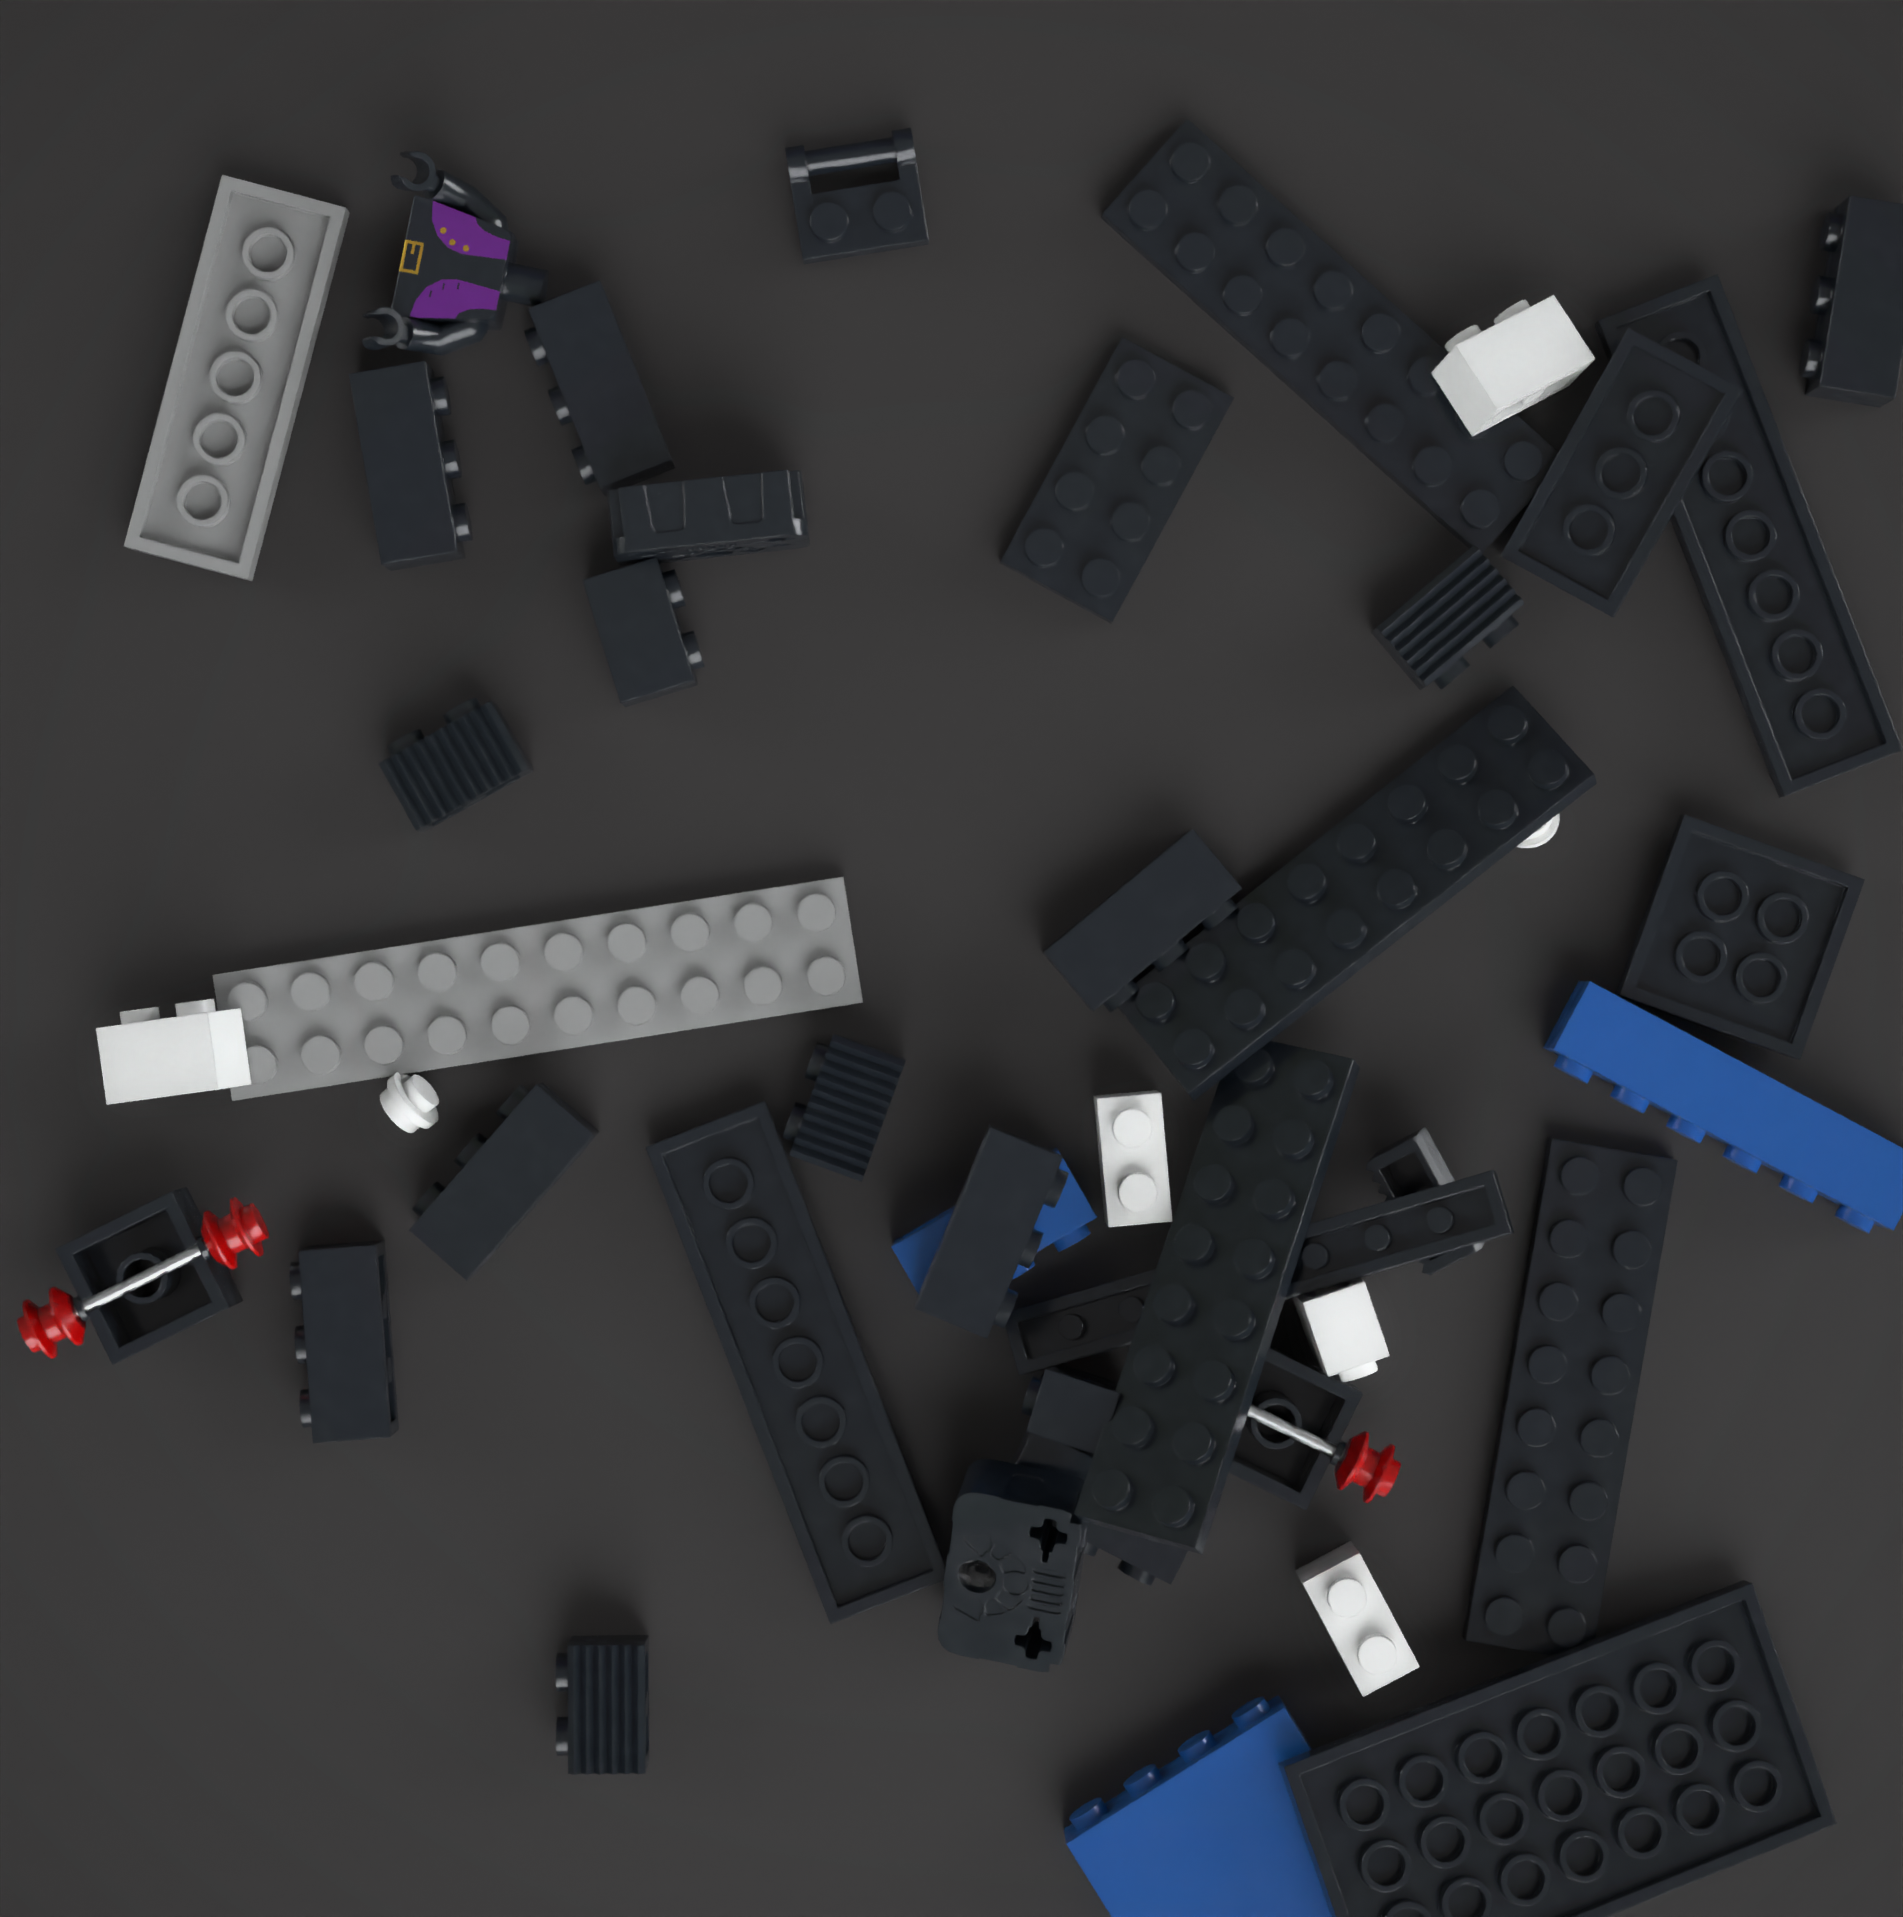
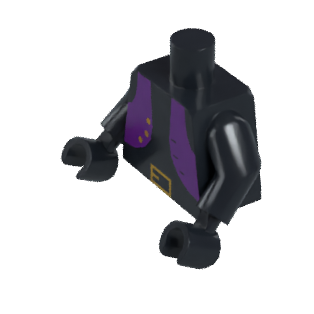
(452, 268)

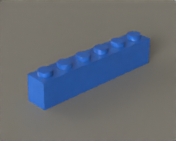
(1730, 1103)

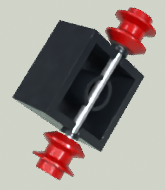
(146, 1276)
(1298, 1432)

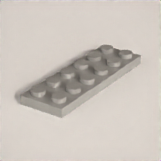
(237, 378)

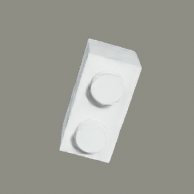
(1512, 363)
(173, 1054)
(1133, 1158)
(1342, 1330)
(1357, 1618)

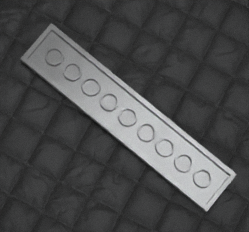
(544, 987)

